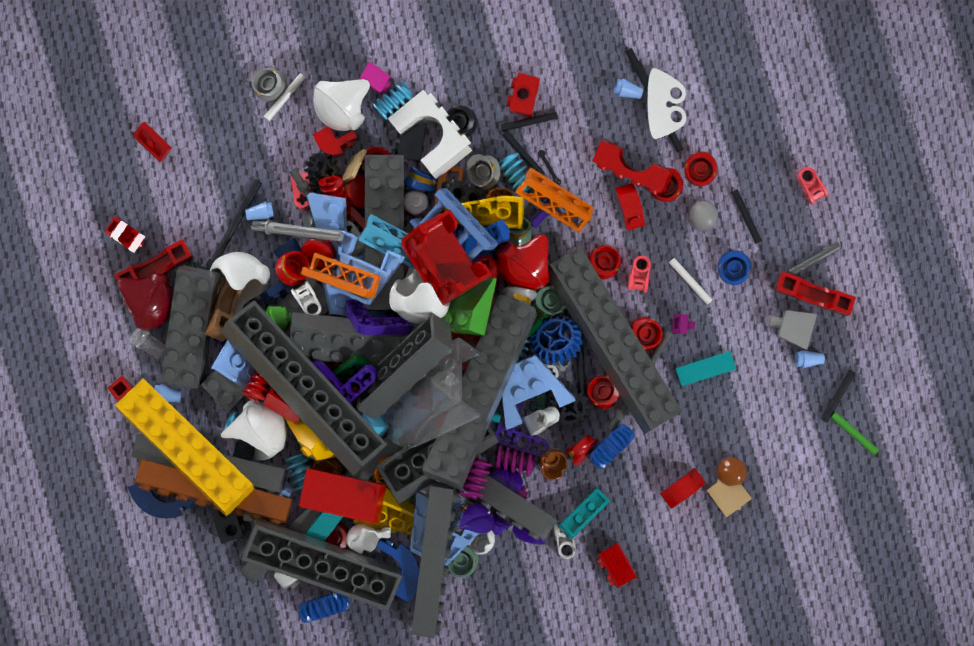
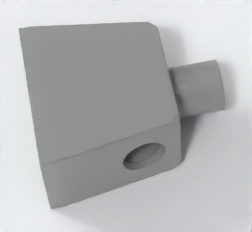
(794, 327)

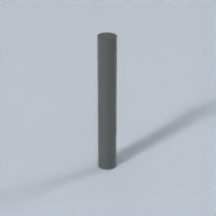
(814, 259)

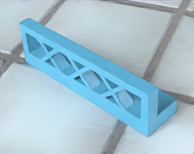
(382, 239)

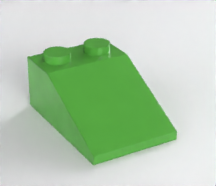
(471, 310)

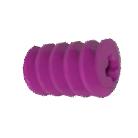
(515, 460)
(475, 478)

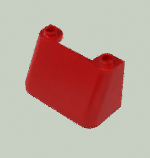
(442, 259)

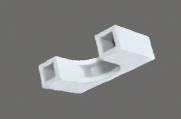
(452, 146)

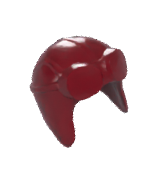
(148, 299)

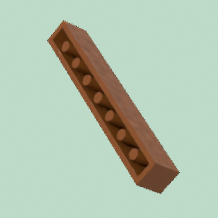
(171, 481)

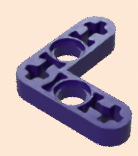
(366, 325)
(343, 388)
(501, 427)

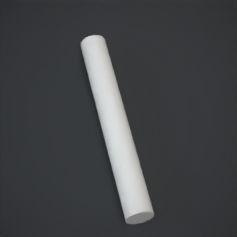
(284, 97)
(691, 282)

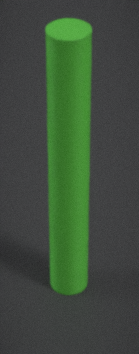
(854, 433)

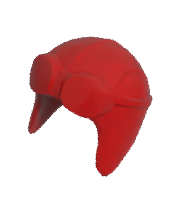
(524, 264)

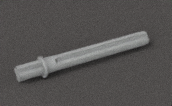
(274, 227)

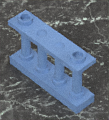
(471, 225)

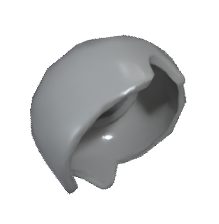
(703, 216)

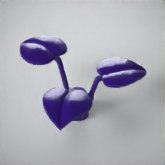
(479, 521)

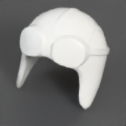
(340, 103)
(243, 272)
(415, 299)
(260, 429)

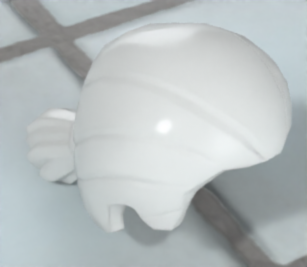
(363, 537)
(483, 542)

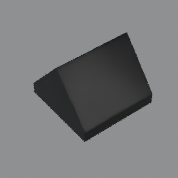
(244, 450)

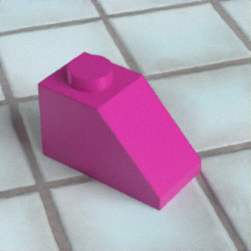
(378, 79)

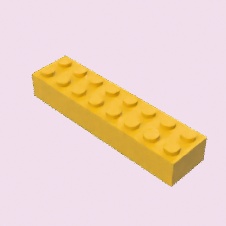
(184, 447)

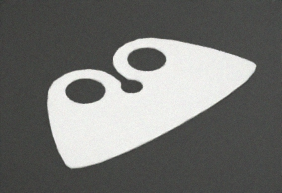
(658, 113)

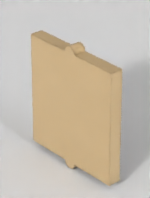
(353, 166)
(728, 497)

